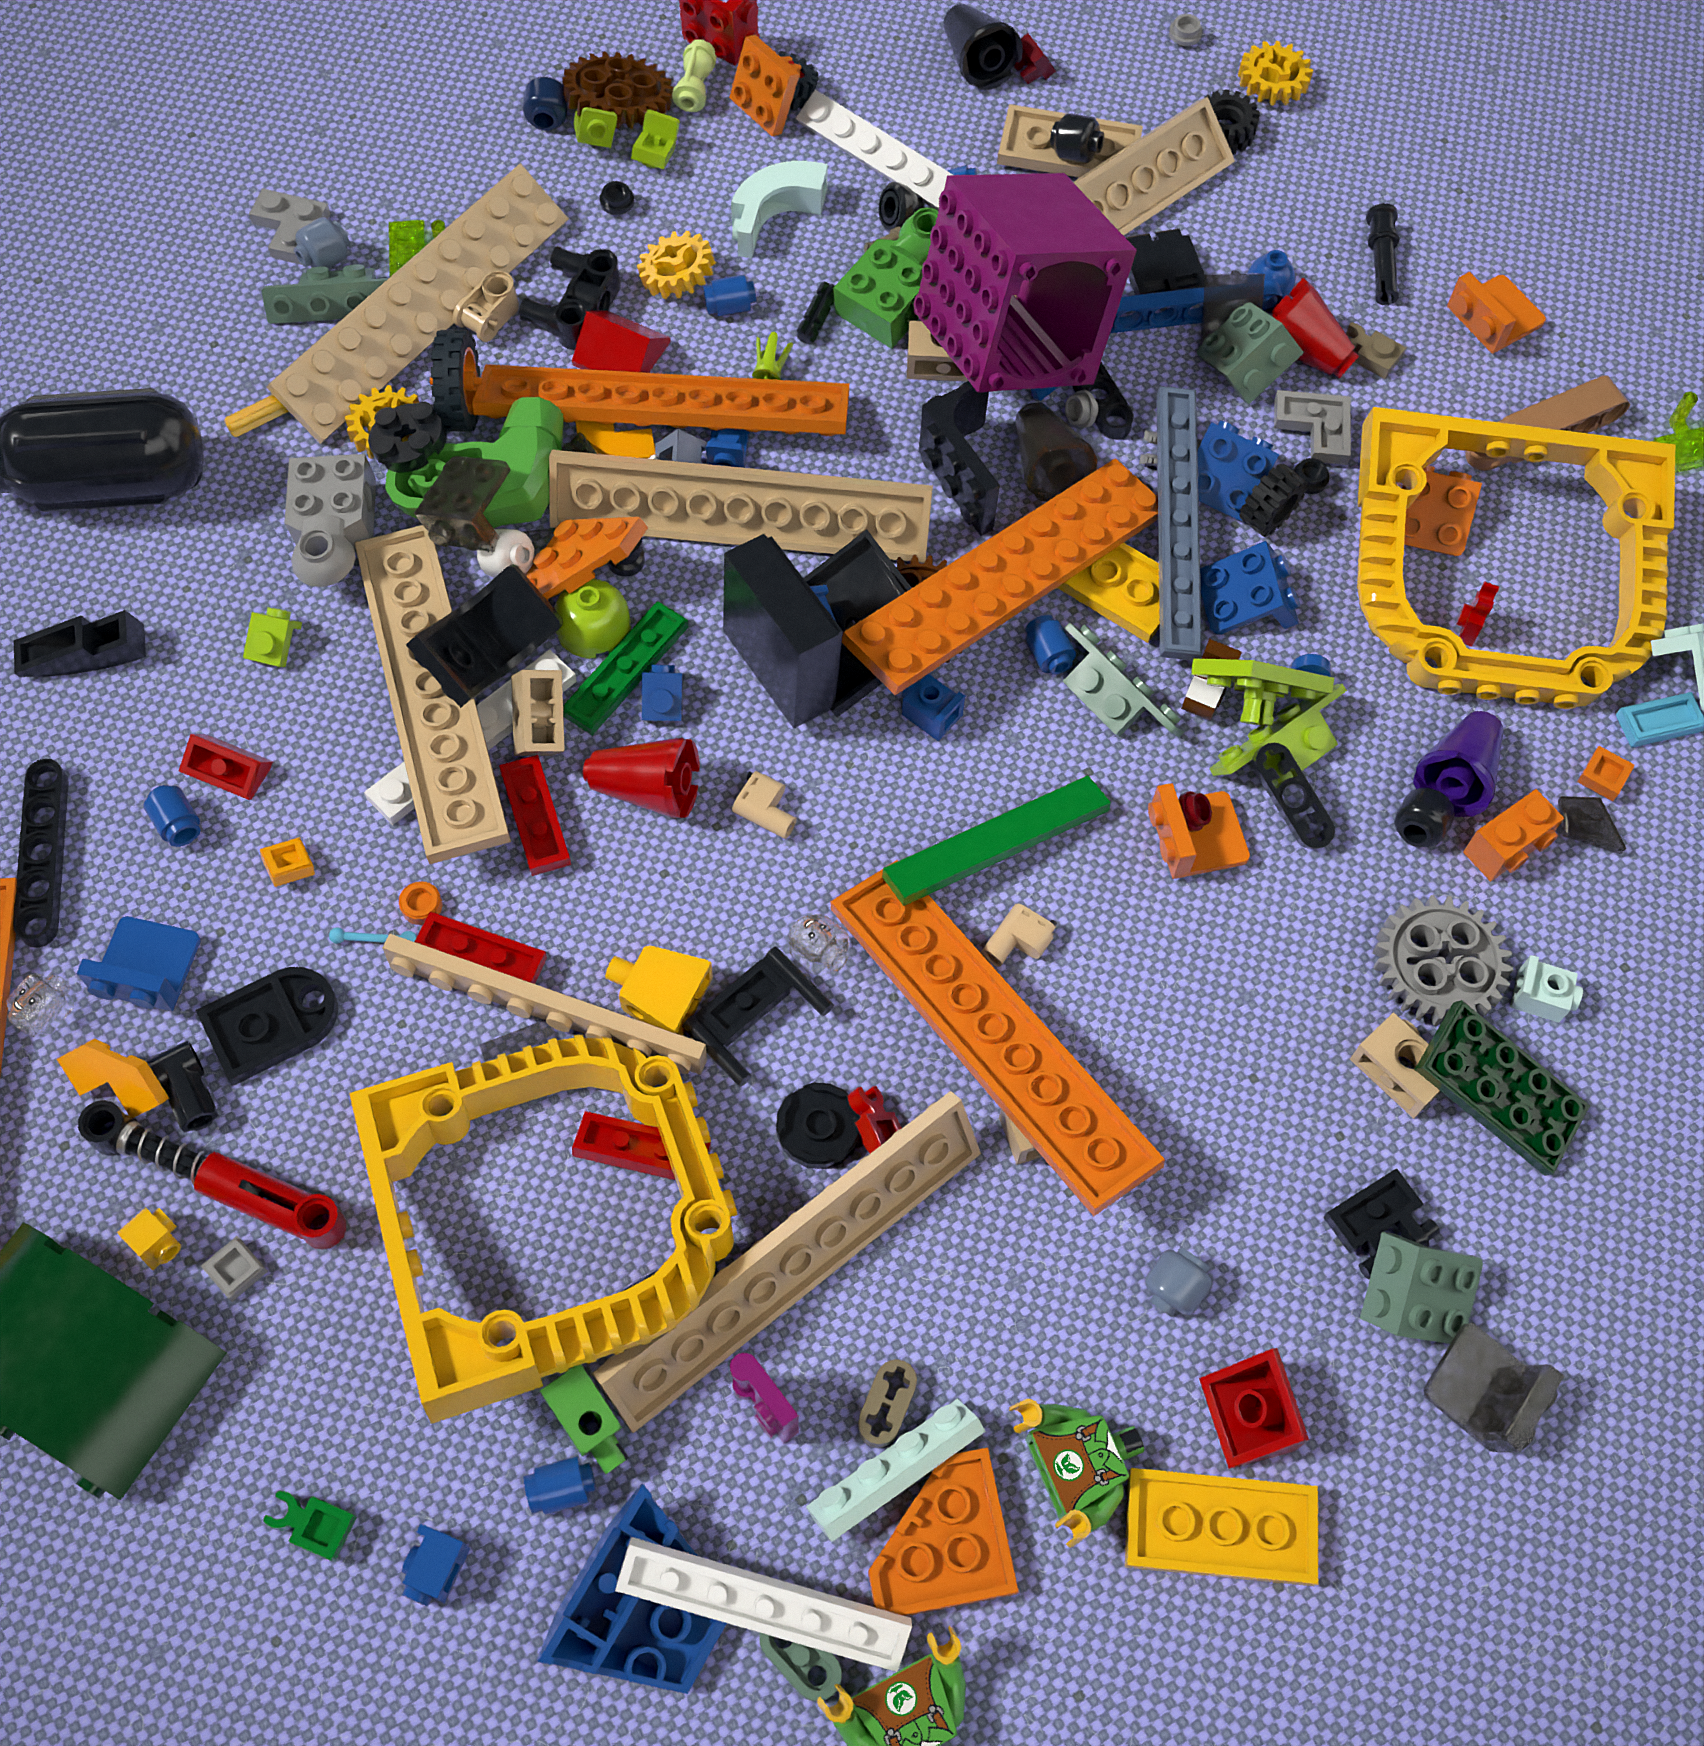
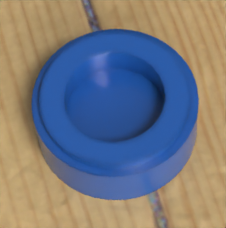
(1312, 663)

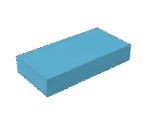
(1661, 719)

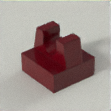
(1036, 61)

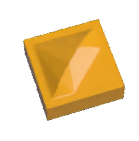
(287, 862)

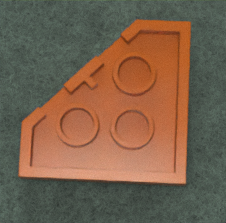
(580, 548)
(948, 1543)

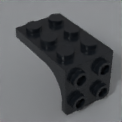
(952, 459)
(486, 636)

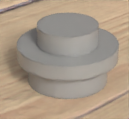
(1186, 30)
(1081, 409)

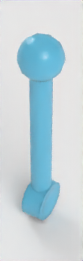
(338, 935)

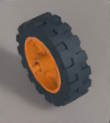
(455, 379)

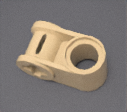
(488, 305)

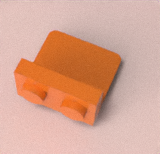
(1494, 310)
(1442, 512)
(1192, 853)

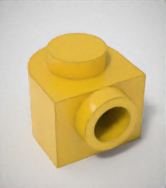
(151, 1237)

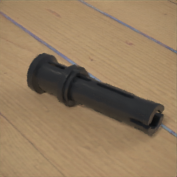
(1383, 241)

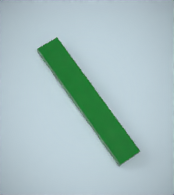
(995, 840)

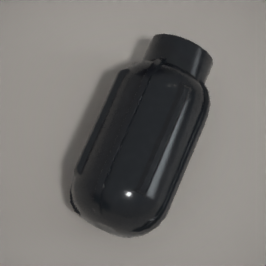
(99, 449)

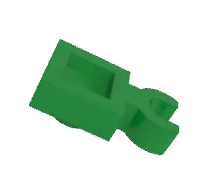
(317, 1528)

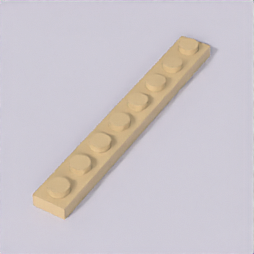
(530, 999)

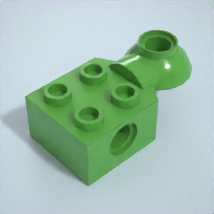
(884, 282)

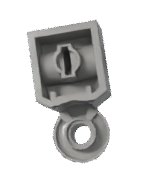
(326, 512)

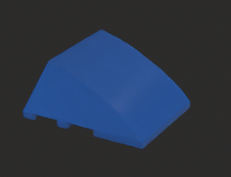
(622, 1633)

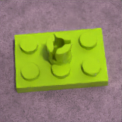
(1261, 684)

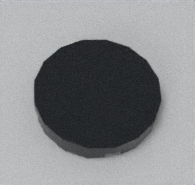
(817, 1126)

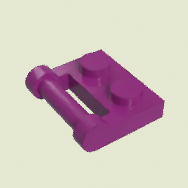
(772, 1408)

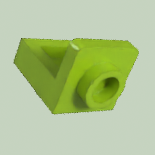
(595, 127)
(656, 140)
(270, 636)

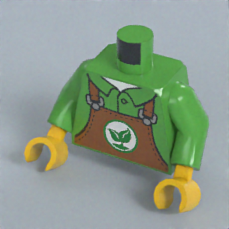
(1078, 1462)
(908, 1708)

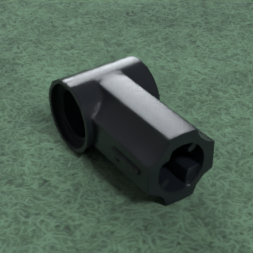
(182, 1080)

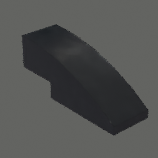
(80, 646)

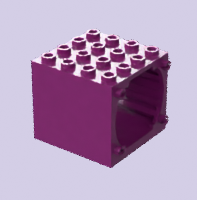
(1030, 241)

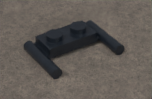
(746, 1003)

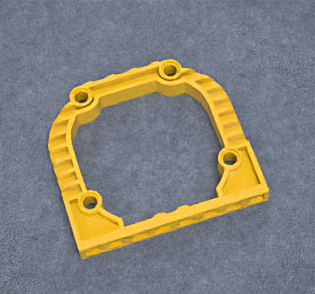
(1623, 471)
(459, 1358)

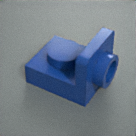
(728, 447)

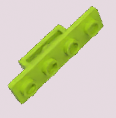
(1297, 727)

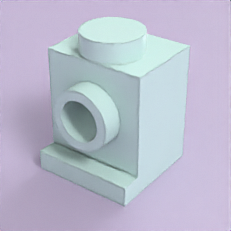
(1545, 990)

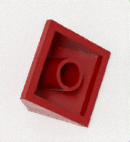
(617, 344)
(1254, 1409)

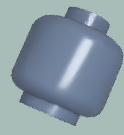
(321, 244)
(1178, 1282)

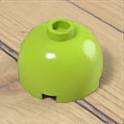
(593, 619)

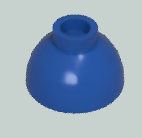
(1276, 268)

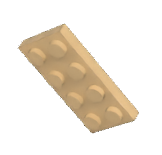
(1028, 146)

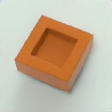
(1606, 773)

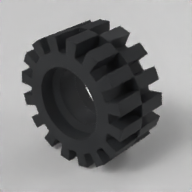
(1241, 113)
(1273, 499)

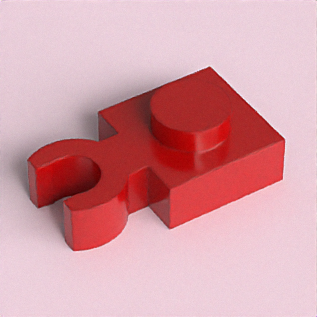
(1473, 616)
(875, 1123)

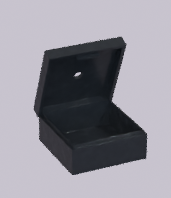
(789, 632)

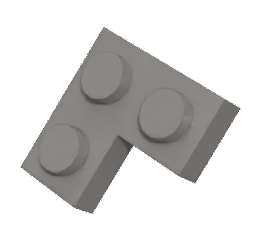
(287, 216)
(1322, 415)

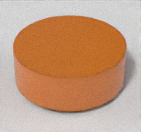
(418, 900)

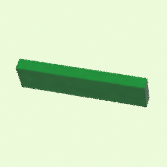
(624, 668)

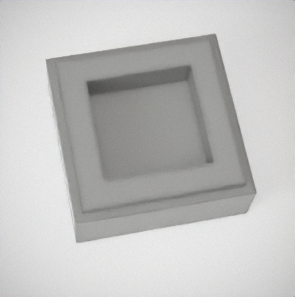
(234, 1268)

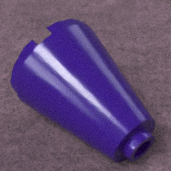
(1465, 764)

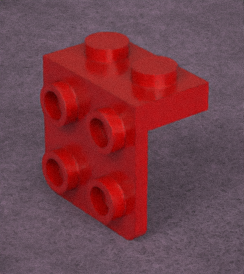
(720, 24)

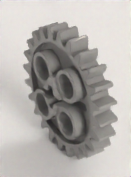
(1441, 958)

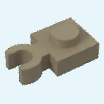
(1376, 352)

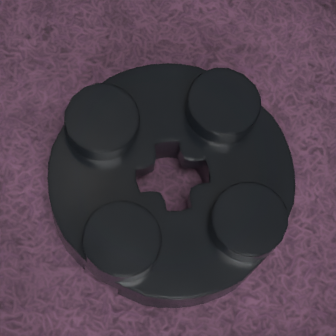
(397, 422)

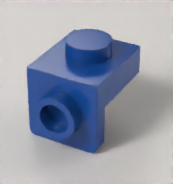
(662, 694)

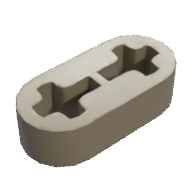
(897, 1407)

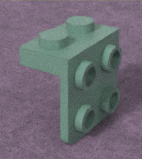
(1250, 350)
(1420, 1289)

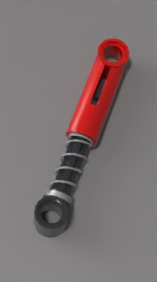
(216, 1176)

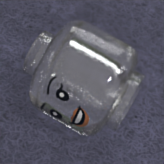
(818, 944)
(40, 1004)

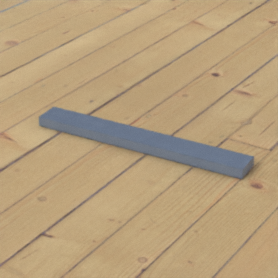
(1178, 524)

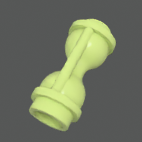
(698, 62)

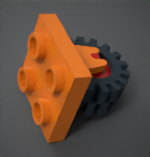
(771, 84)

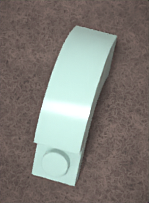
(775, 190)

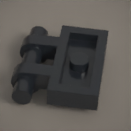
(1374, 1211)

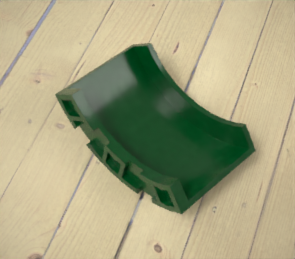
(90, 1364)

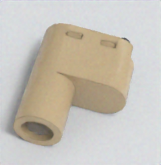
(758, 804)
(1021, 930)

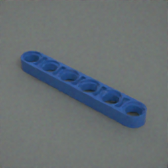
(1179, 311)

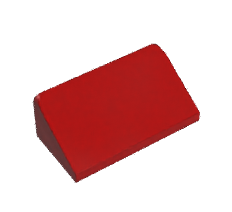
(224, 765)

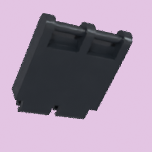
(1165, 263)

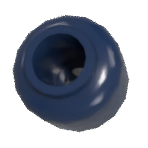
(545, 103)

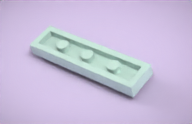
(894, 1469)

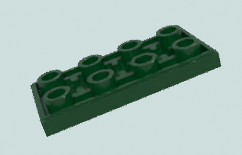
(1502, 1087)

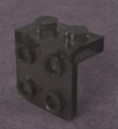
(457, 501)
(1491, 1391)

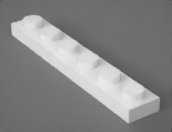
(873, 147)
(393, 792)
(764, 1604)

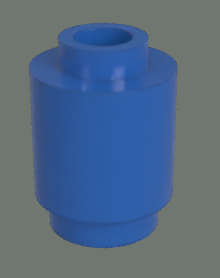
(729, 295)
(1049, 644)
(172, 815)
(559, 1486)

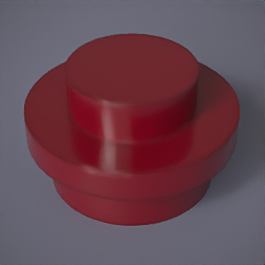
(1196, 810)

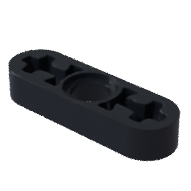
(1310, 798)

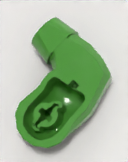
(525, 443)

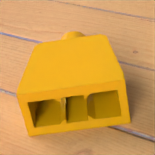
(661, 986)

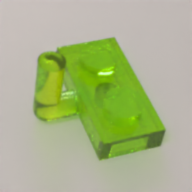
(407, 239)
(1687, 441)

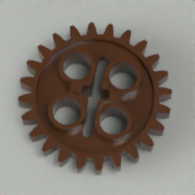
(617, 87)

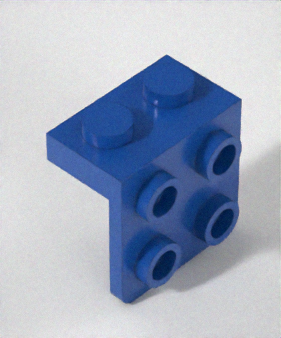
(1231, 467)
(1247, 589)
(142, 964)

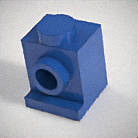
(932, 706)
(433, 1566)

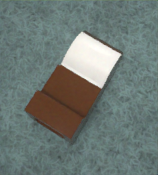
(1203, 698)

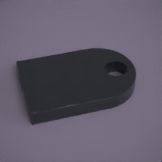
(267, 1021)

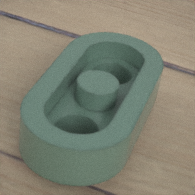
(796, 1663)

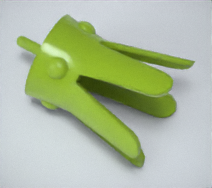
(766, 365)

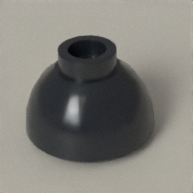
(897, 205)

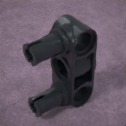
(590, 290)

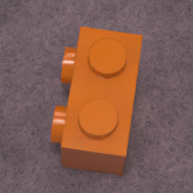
(1513, 835)

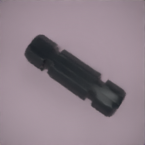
(816, 313)

